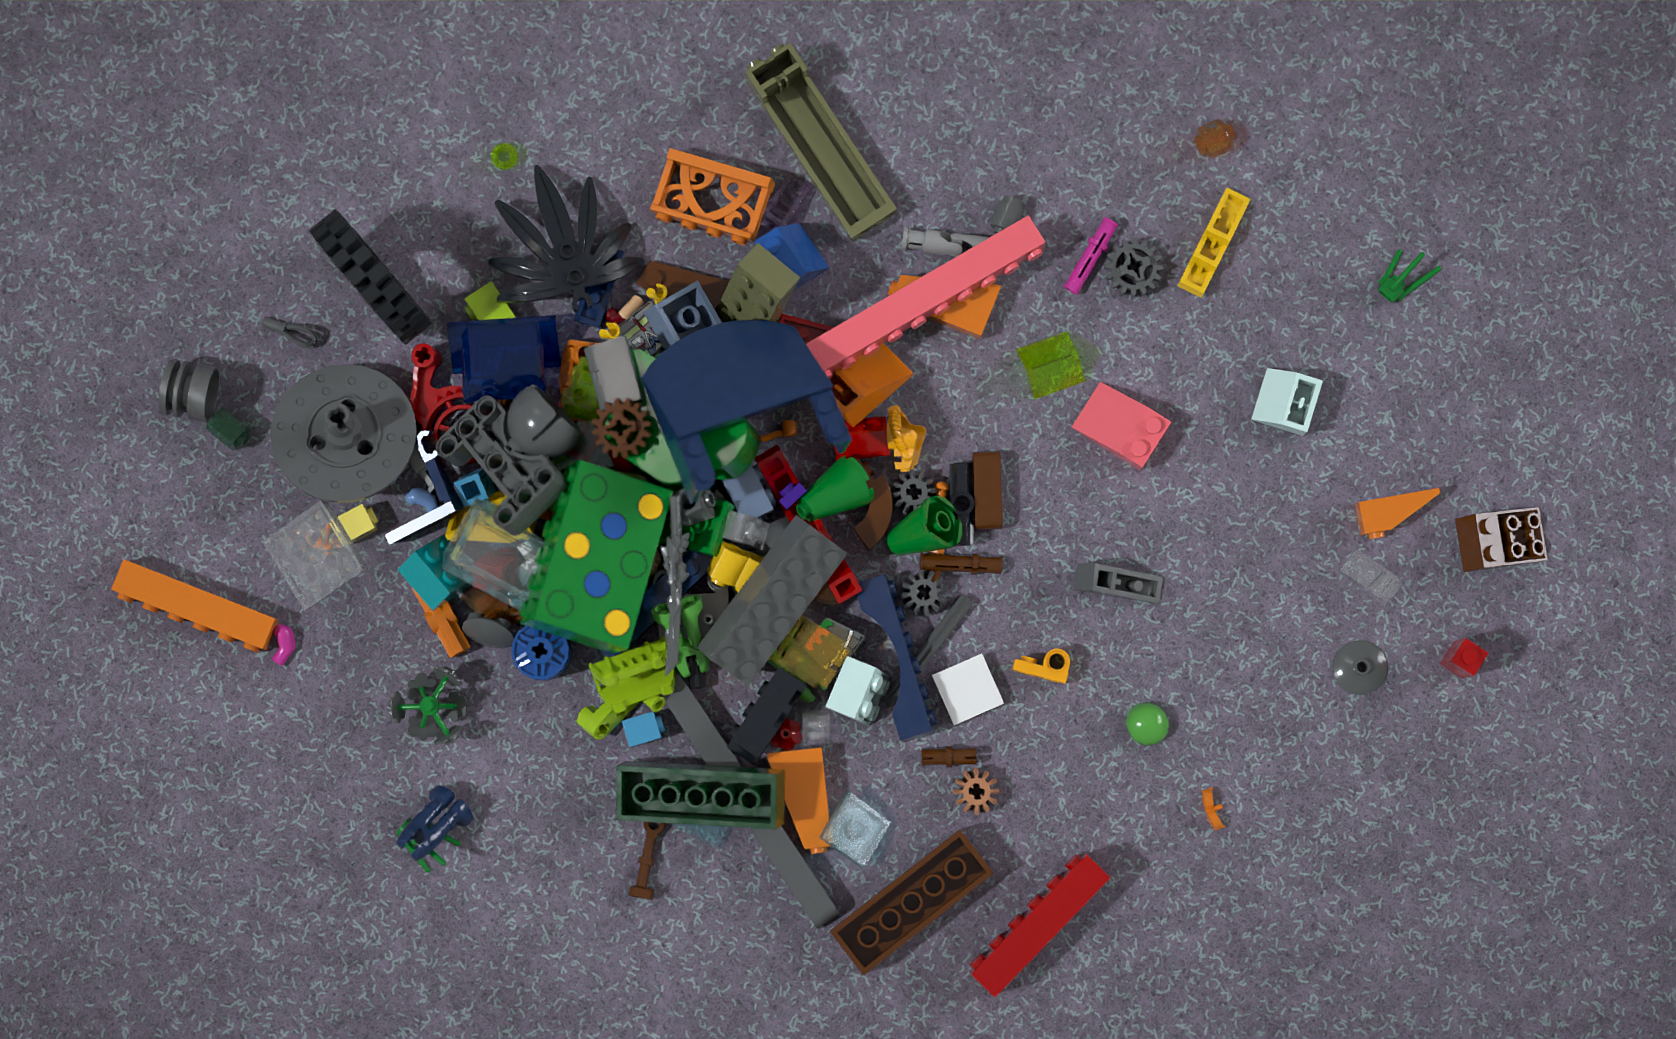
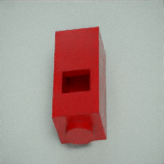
(1463, 658)

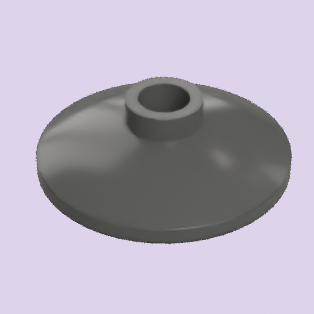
(1346, 669)

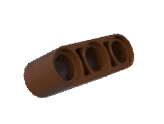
(987, 490)

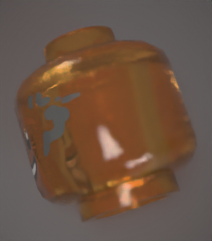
(1214, 138)

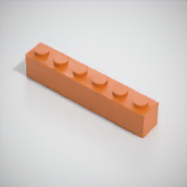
(195, 605)

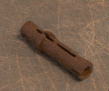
(958, 563)

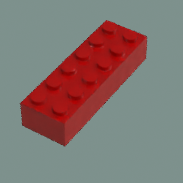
(1039, 924)

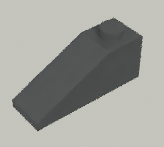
(1117, 582)

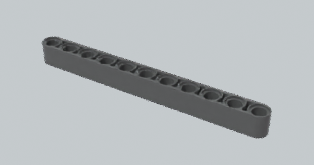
(774, 841)

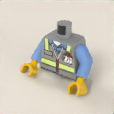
(637, 327)

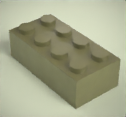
(757, 288)

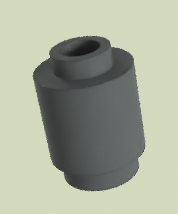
(1006, 213)

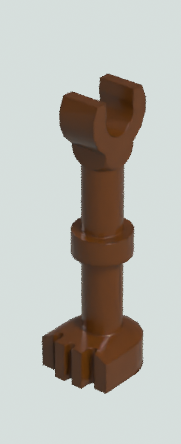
(646, 861)

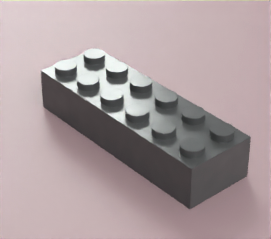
(771, 600)

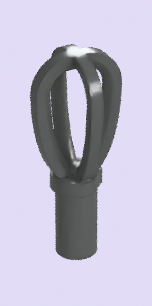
(283, 328)

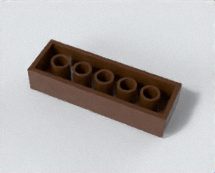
(911, 902)

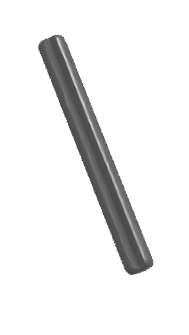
(932, 643)

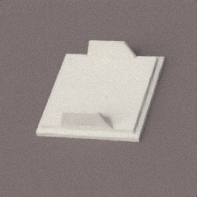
(967, 689)

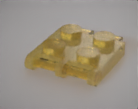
(811, 653)

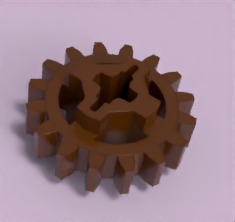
(623, 439)

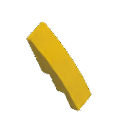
(1213, 242)

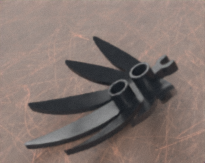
(568, 262)

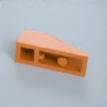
(1385, 513)

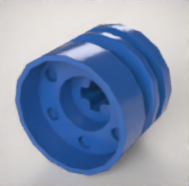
(547, 666)

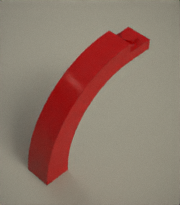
(778, 475)

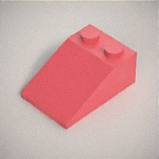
(1121, 425)

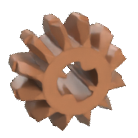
(982, 784)

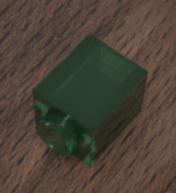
(228, 429)

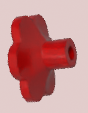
(794, 736)

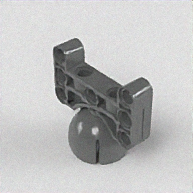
(529, 437)

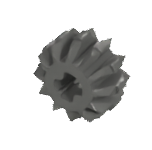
(920, 486)
(933, 593)

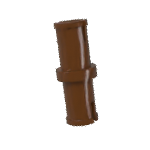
(949, 756)

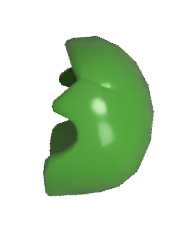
(1147, 723)

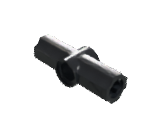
(962, 486)

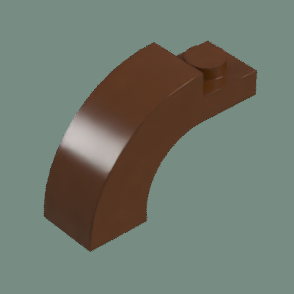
(878, 517)

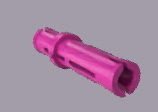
(1106, 230)

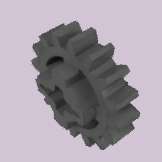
(1122, 271)

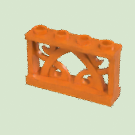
(690, 166)

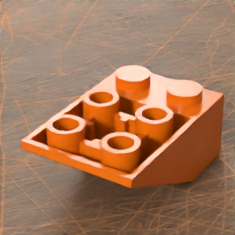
(868, 383)

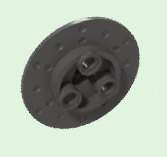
(311, 415)

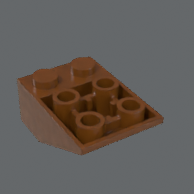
(1501, 539)

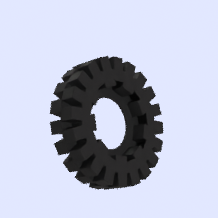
(370, 276)

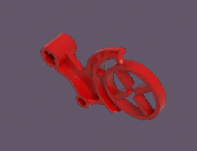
(427, 400)

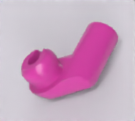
(286, 643)

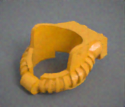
(904, 438)

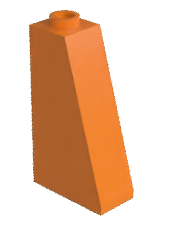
(965, 316)
(805, 793)

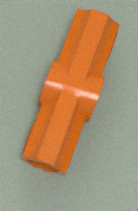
(446, 626)

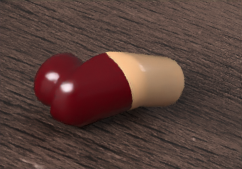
(628, 310)

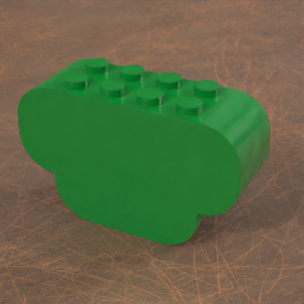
(728, 448)

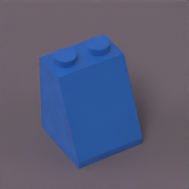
(795, 250)

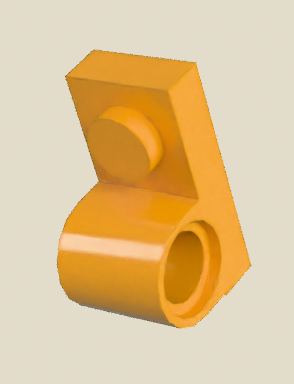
(1028, 666)

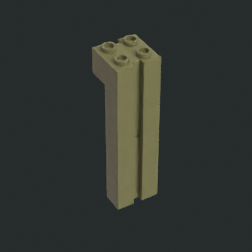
(819, 141)

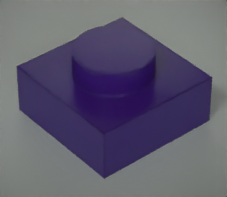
(791, 494)

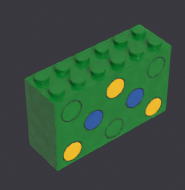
(596, 557)

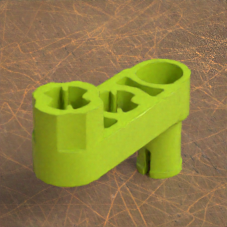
(603, 720)

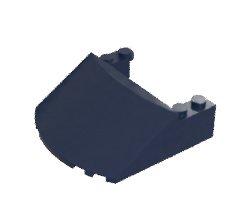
(731, 376)

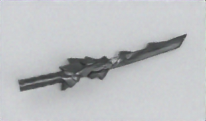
(677, 575)

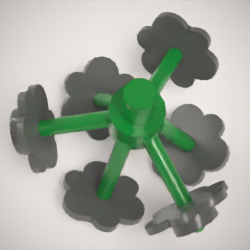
(424, 691)

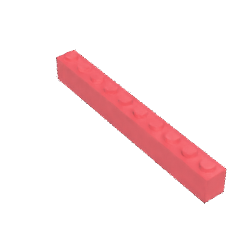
(927, 296)

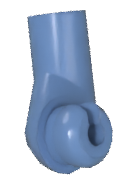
(423, 498)

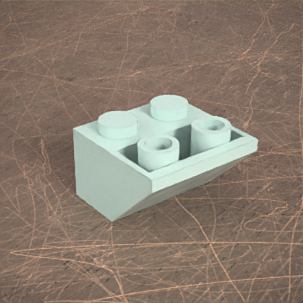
(1287, 400)
(858, 691)

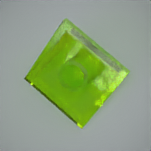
(1051, 365)

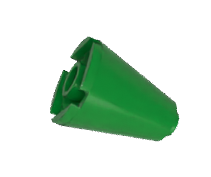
(836, 491)
(926, 528)

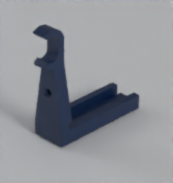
(444, 490)

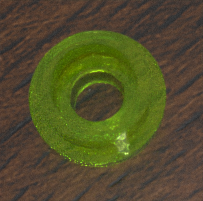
(498, 150)

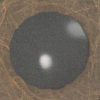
(487, 631)

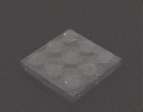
(315, 554)

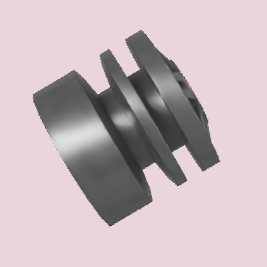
(182, 390)

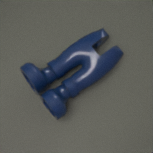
(430, 838)

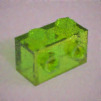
(580, 397)

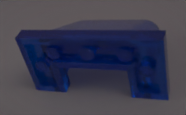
(503, 355)

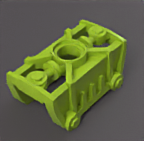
(633, 675)

